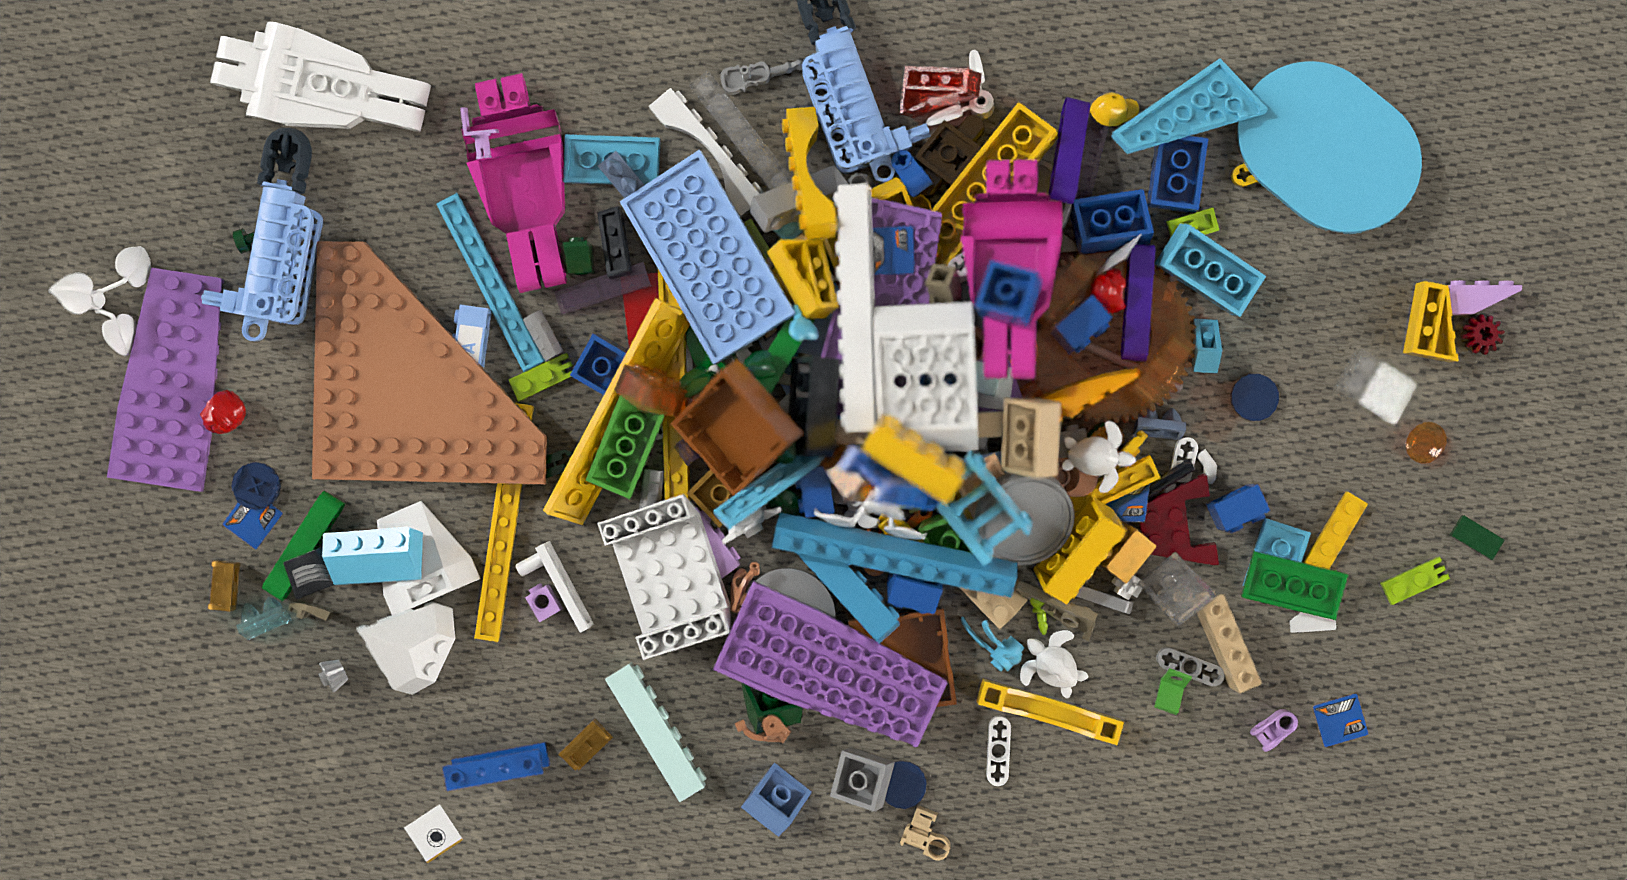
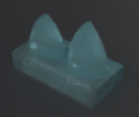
(255, 624)

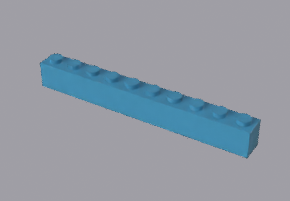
(894, 555)

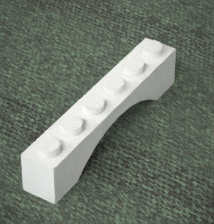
(674, 115)

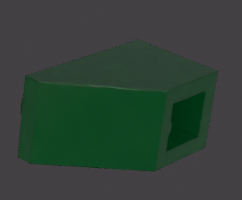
(579, 256)

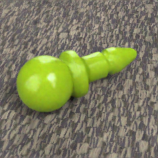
(1041, 615)

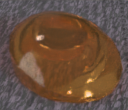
(1426, 442)

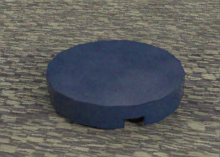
(1254, 397)
(256, 486)
(906, 785)

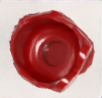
(1109, 290)
(223, 412)

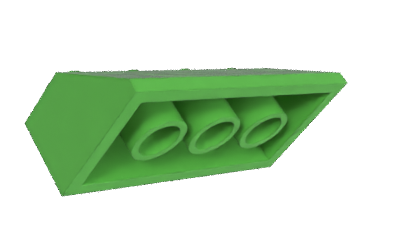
(625, 448)

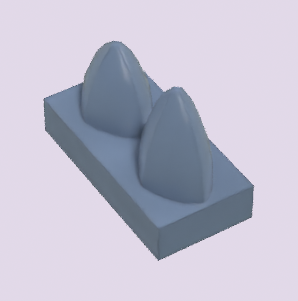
(620, 175)
(1168, 427)

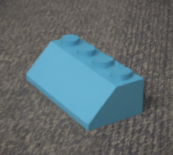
(373, 555)

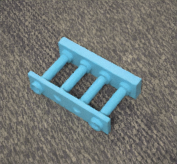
(968, 529)

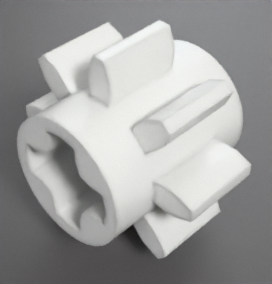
(1128, 589)

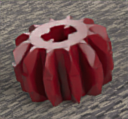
(1475, 338)

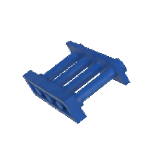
(893, 487)
(496, 766)

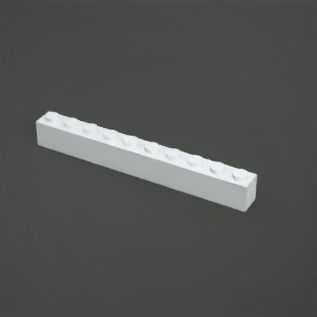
(857, 305)

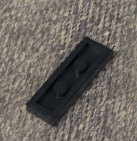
(614, 242)

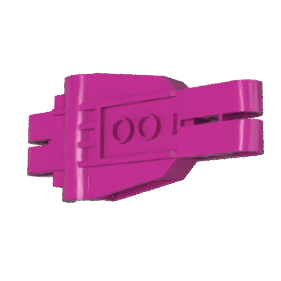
(522, 180)
(1020, 230)

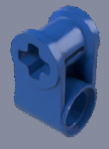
(910, 172)

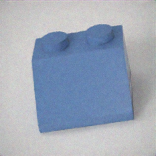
(776, 800)

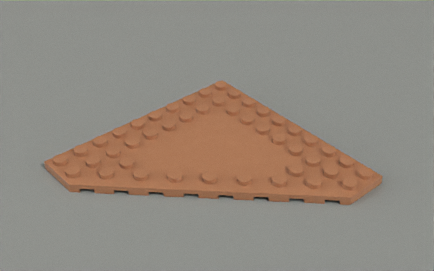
(401, 391)

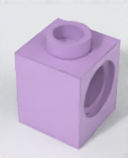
(541, 612)

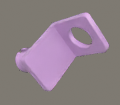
(481, 137)

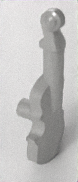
(738, 78)

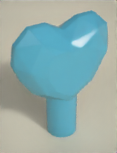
(801, 327)

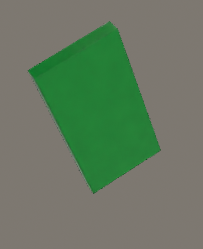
(1294, 585)

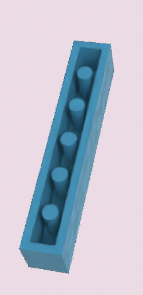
(855, 596)

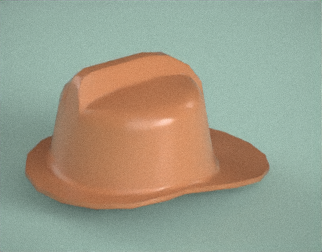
(1075, 481)

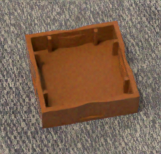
(736, 427)
(923, 641)

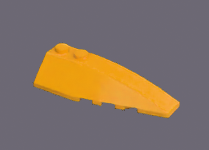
(1088, 390)

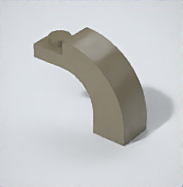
(943, 285)

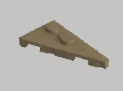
(1070, 615)

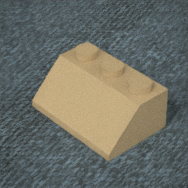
(1030, 437)
(996, 607)

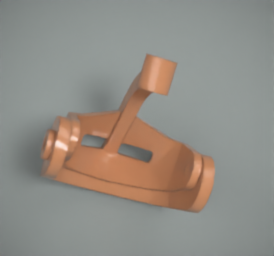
(739, 585)
(774, 730)

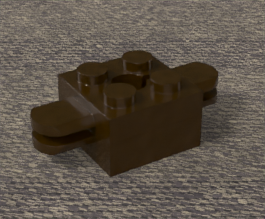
(949, 152)

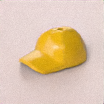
(1113, 109)

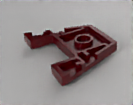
(1168, 524)

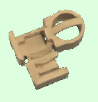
(919, 836)

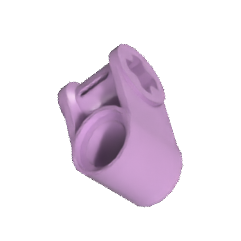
(1273, 729)

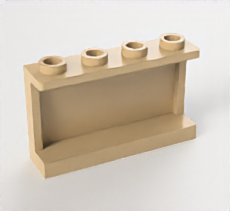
(1228, 645)

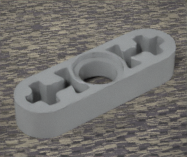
(1105, 599)
(1208, 666)

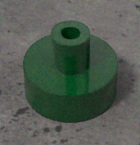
(243, 240)

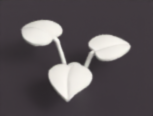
(77, 296)
(887, 510)

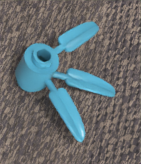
(1005, 655)

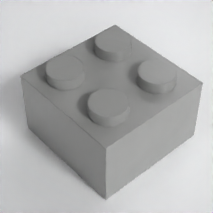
(862, 779)

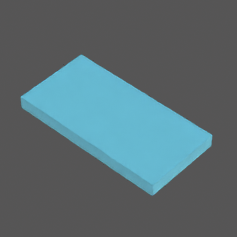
(586, 152)

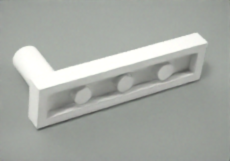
(547, 557)

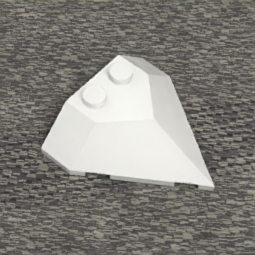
(411, 645)

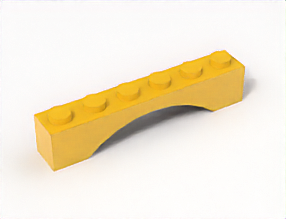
(817, 211)
(1049, 710)

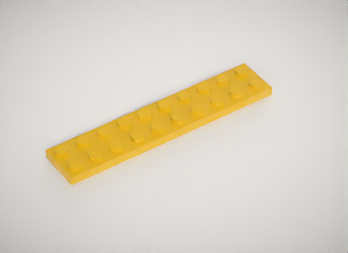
(651, 347)

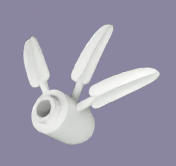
(955, 111)

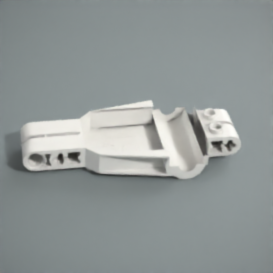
(314, 83)

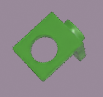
(1171, 691)

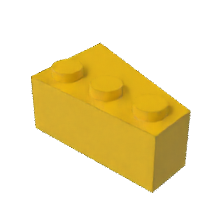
(806, 275)
(1430, 324)

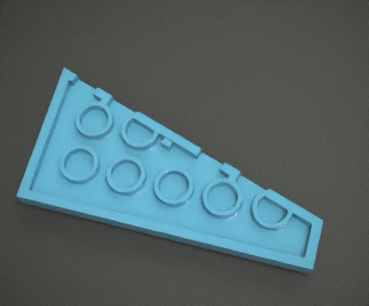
(1198, 105)

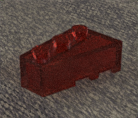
(937, 88)

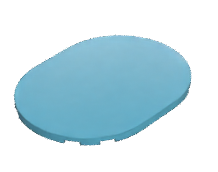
(1331, 148)

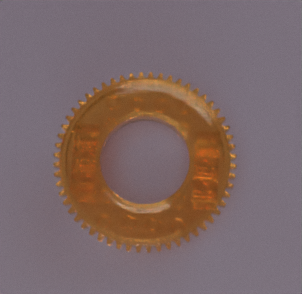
(1168, 341)

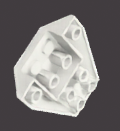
(444, 560)

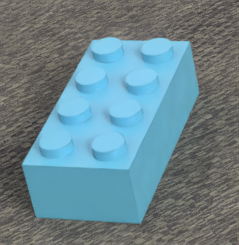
(1210, 270)

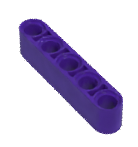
(1069, 150)
(1138, 303)

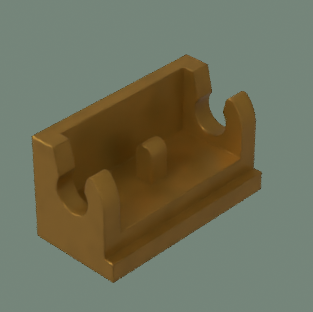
(224, 585)
(585, 745)

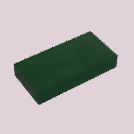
(1477, 537)

